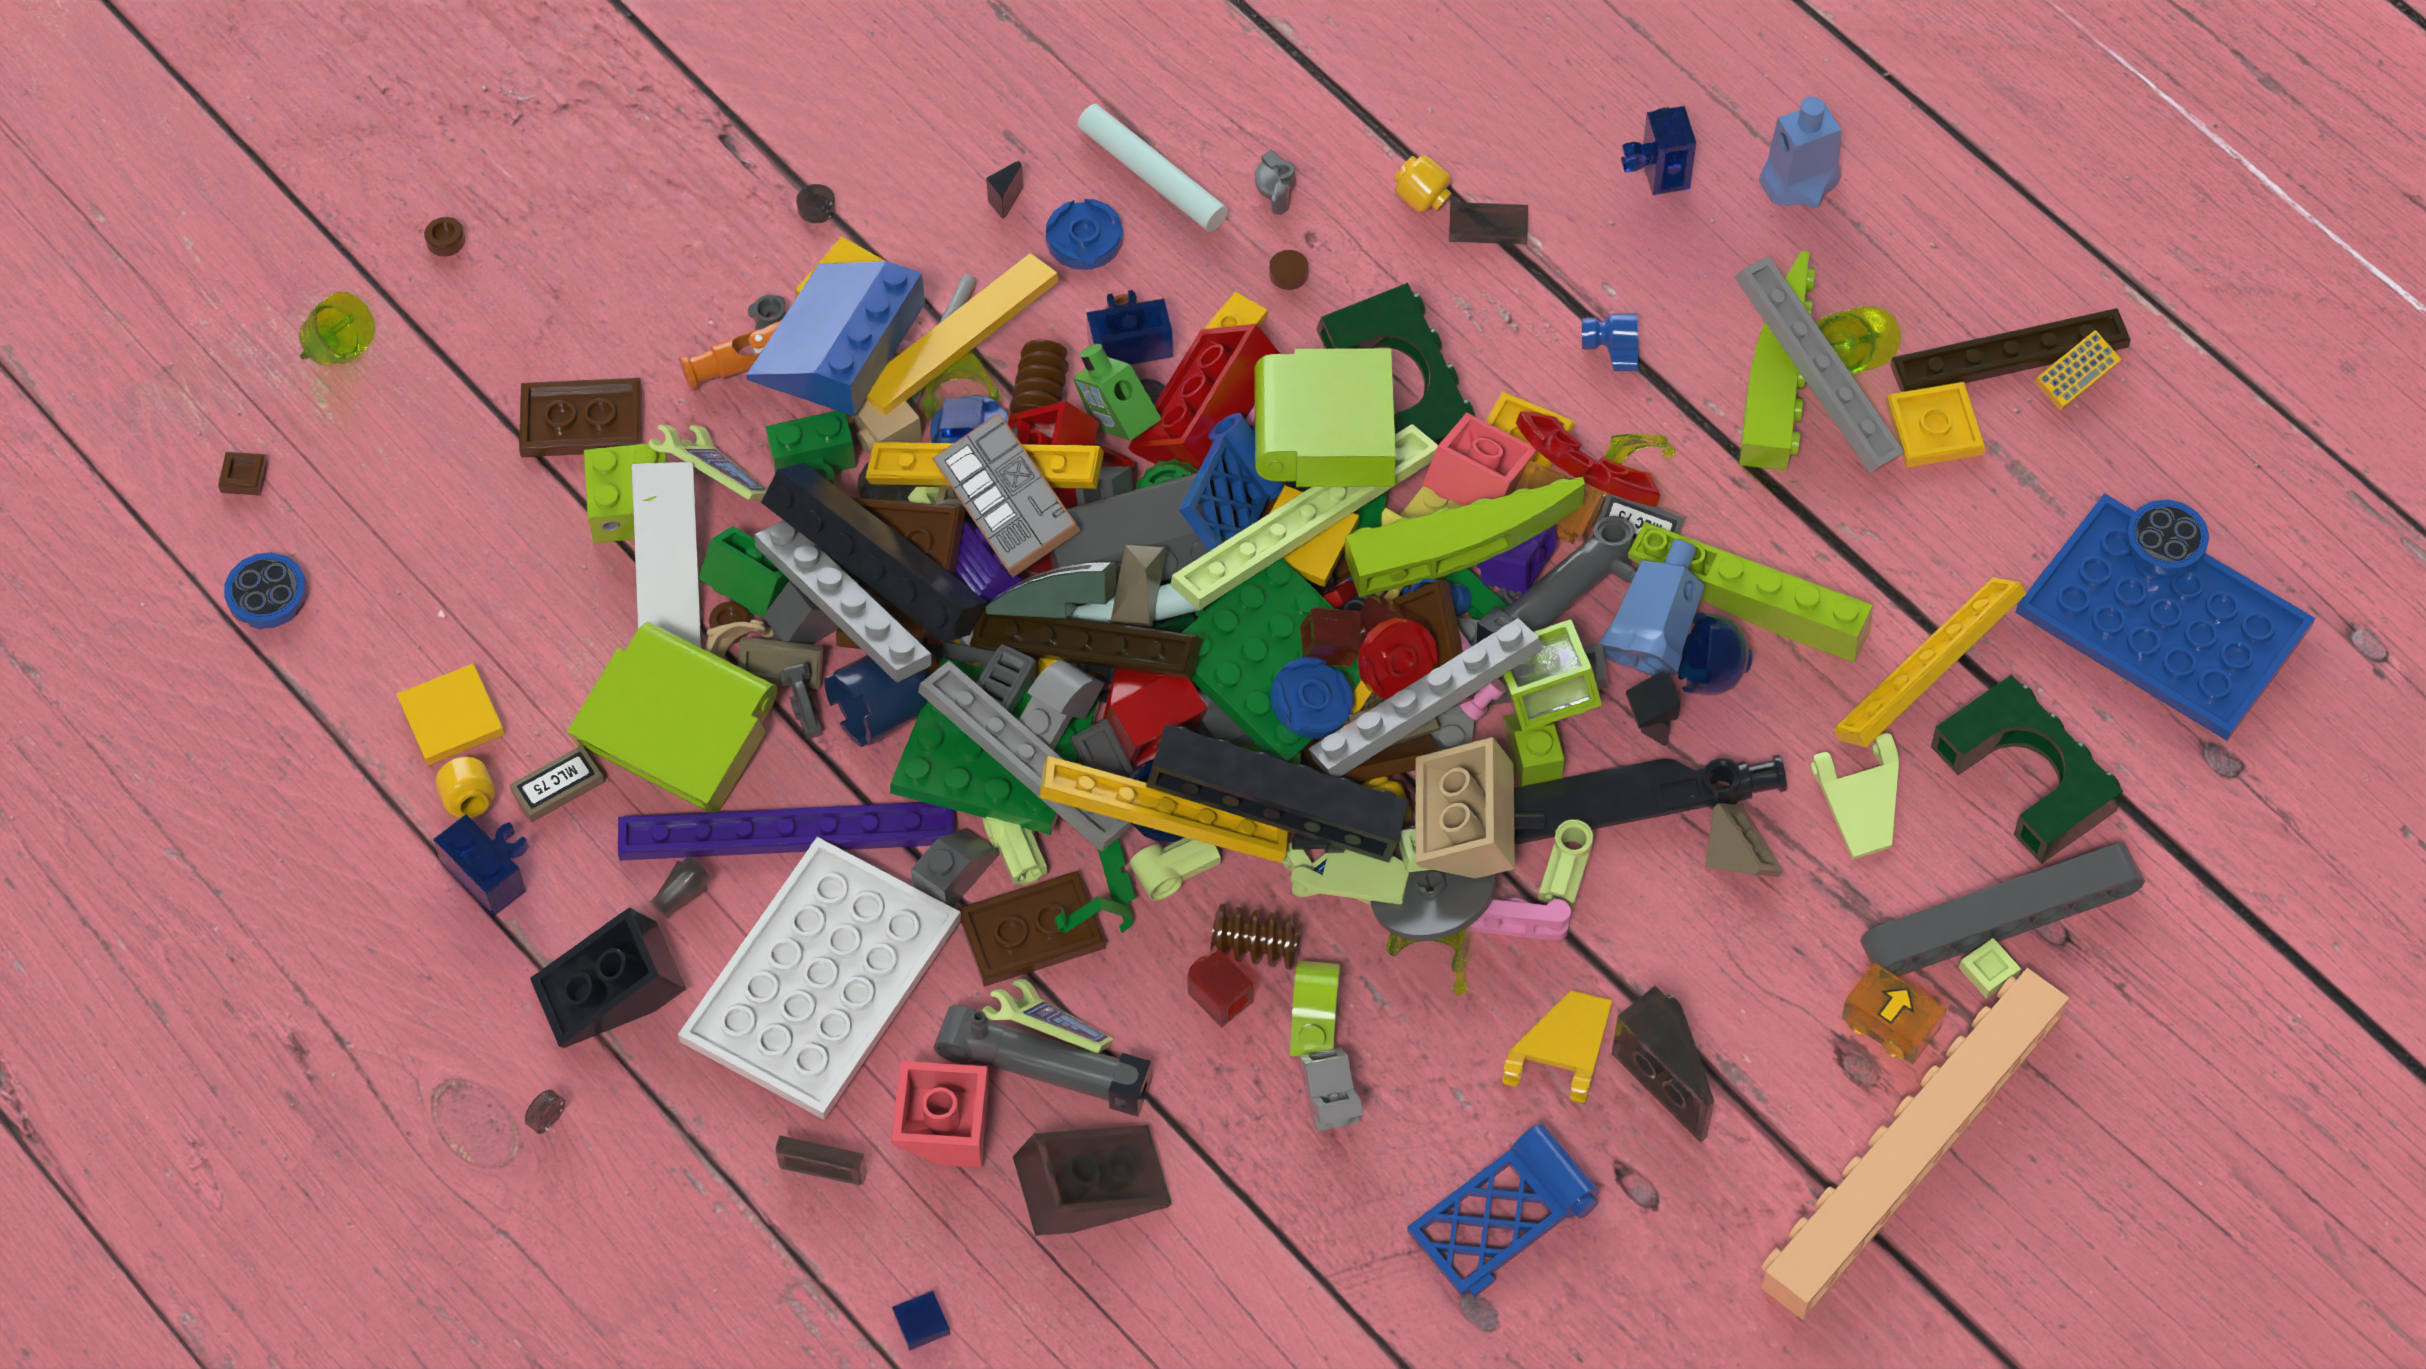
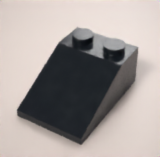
(608, 979)

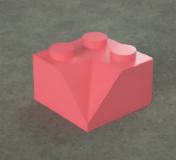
(1477, 462)
(942, 1112)

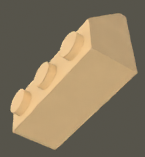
(1465, 810)

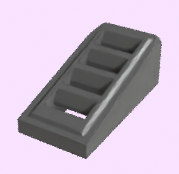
(1010, 668)

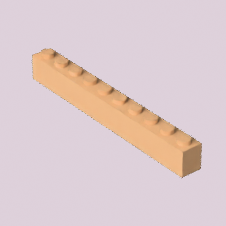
(1913, 1143)

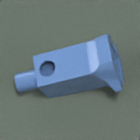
(1803, 156)
(1656, 614)

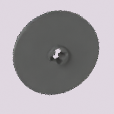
(1436, 913)

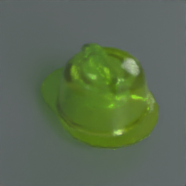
(336, 330)
(1862, 337)

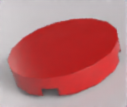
(1396, 656)

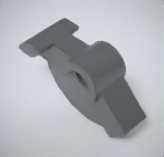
(1275, 181)
(802, 701)

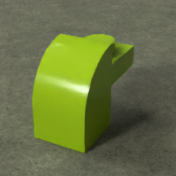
(1314, 1007)

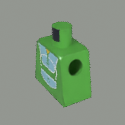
(1114, 395)

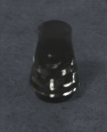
(681, 886)

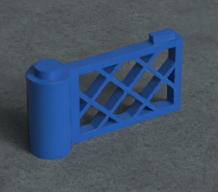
(1236, 445)
(1549, 1175)

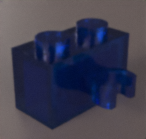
(1665, 151)
(1132, 330)
(483, 863)

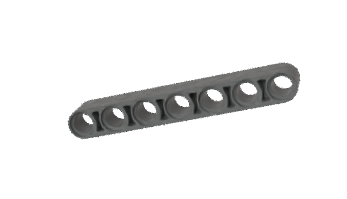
(2004, 910)

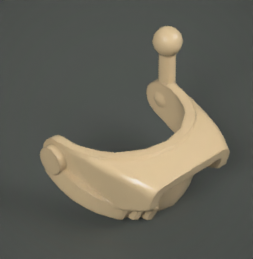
(722, 636)

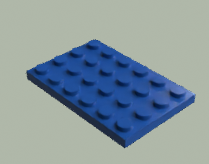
(2189, 639)

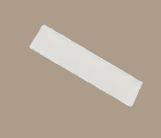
(666, 548)

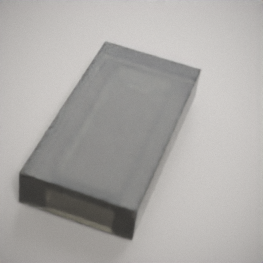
(1488, 223)
(821, 1160)

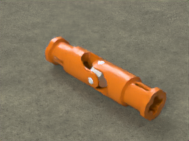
(724, 358)

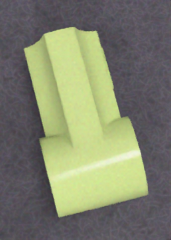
(1017, 850)
(1565, 865)
(1166, 868)

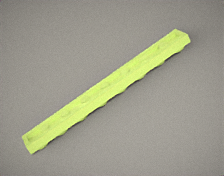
(1290, 527)

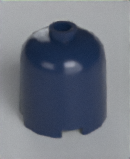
(873, 700)

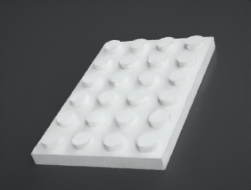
(820, 978)

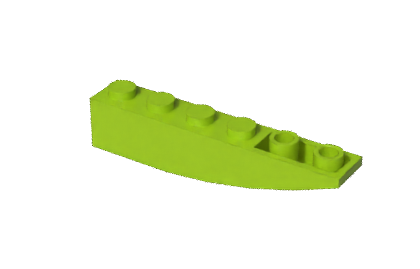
(1772, 389)
(1455, 537)
(1767, 596)

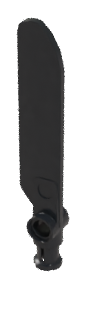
(1642, 792)

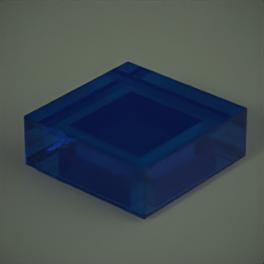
(961, 416)
(921, 1320)

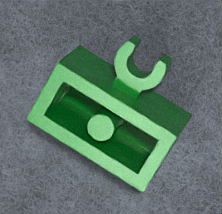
(817, 440)
(741, 571)

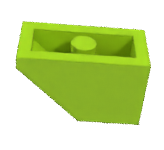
(1534, 752)

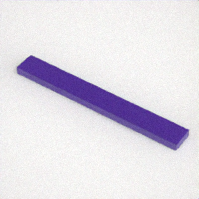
(782, 830)

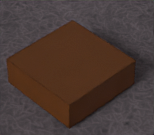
(242, 473)

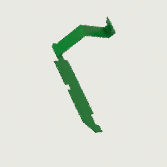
(1120, 891)

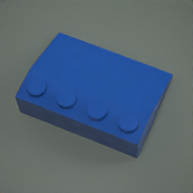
(841, 333)

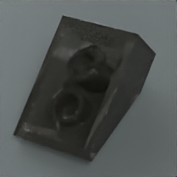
(1661, 1054)
(1089, 1178)

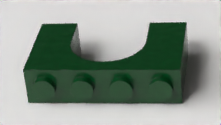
(1398, 322)
(2013, 718)

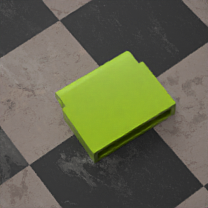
(1326, 418)
(675, 716)

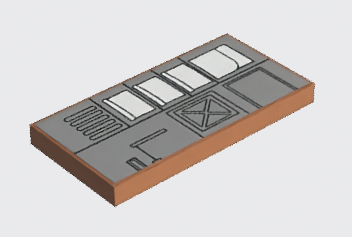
(1006, 495)

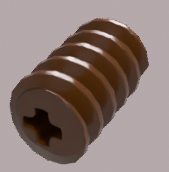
(1039, 375)
(1256, 937)

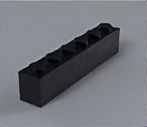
(874, 552)
(1277, 793)

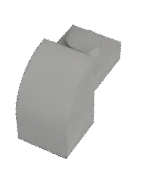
(1058, 696)
(1330, 1089)

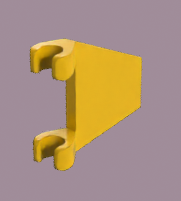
(1564, 1039)

